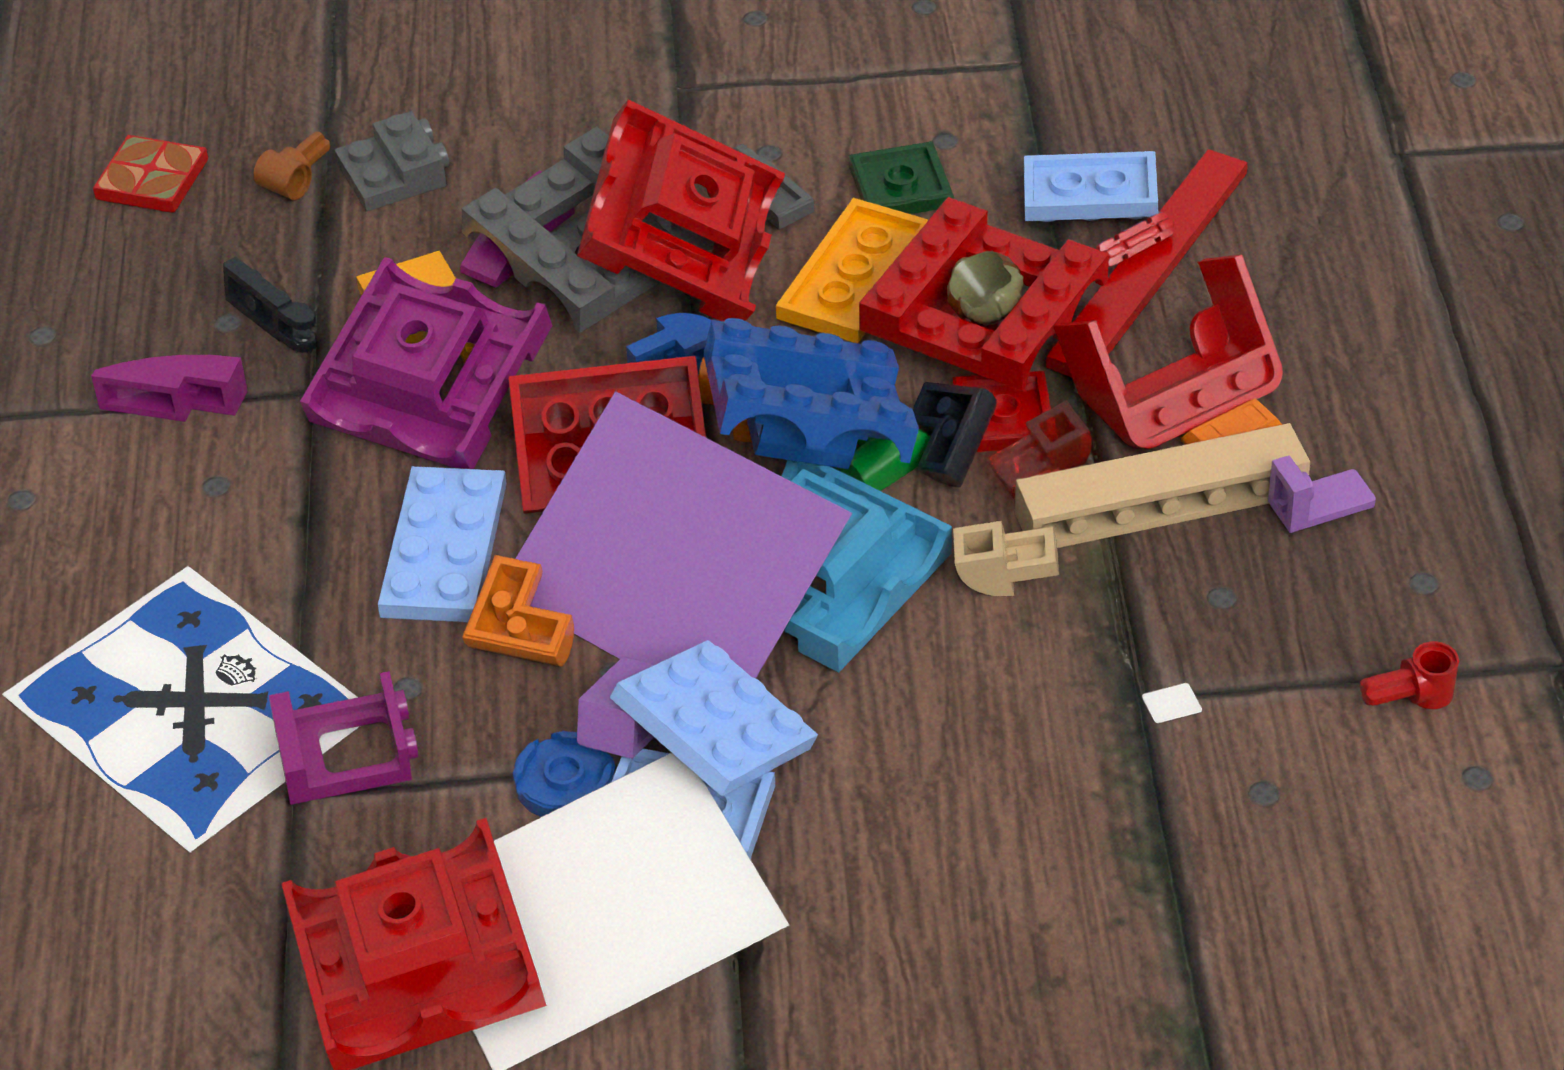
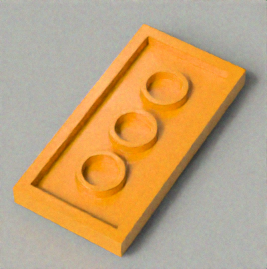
(846, 267)

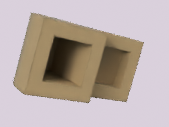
(994, 560)

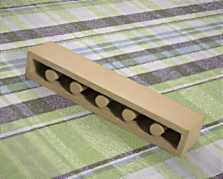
(1156, 486)

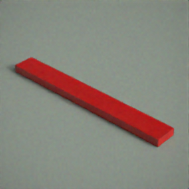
(1140, 276)

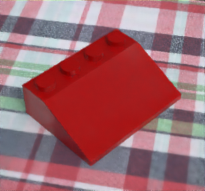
(560, 409)

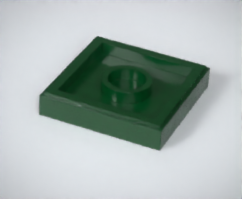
(901, 178)

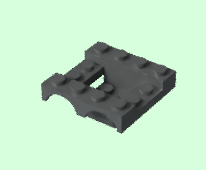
(535, 254)

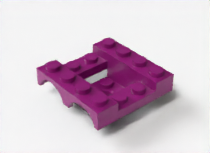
(391, 388)

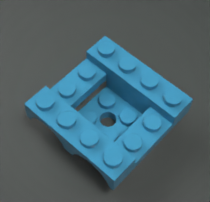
(870, 569)

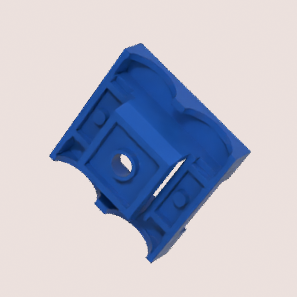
(806, 392)

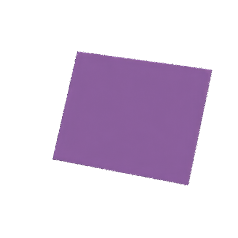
(676, 542)

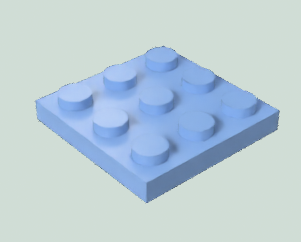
(714, 717)

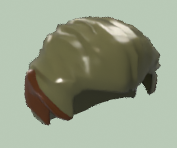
(984, 287)

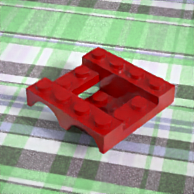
(653, 169)
(913, 309)
(413, 979)

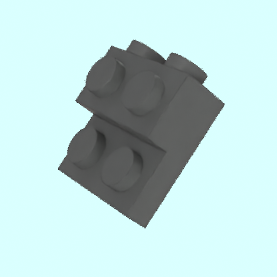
(394, 162)

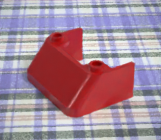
(1229, 366)

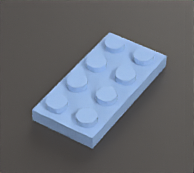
(442, 544)

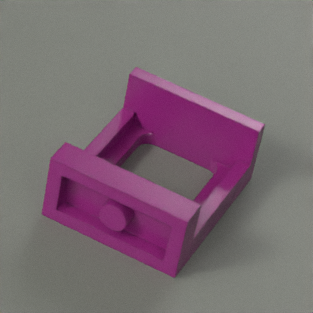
(301, 751)

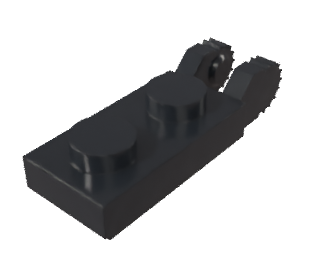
(269, 306)

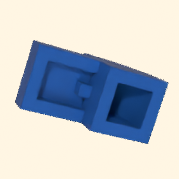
(675, 337)

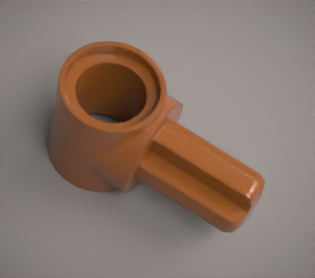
(290, 169)

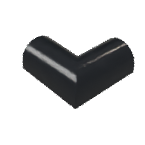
(958, 424)

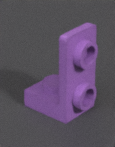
(1307, 503)

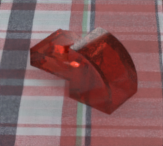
(1054, 443)

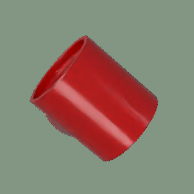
(1424, 678)

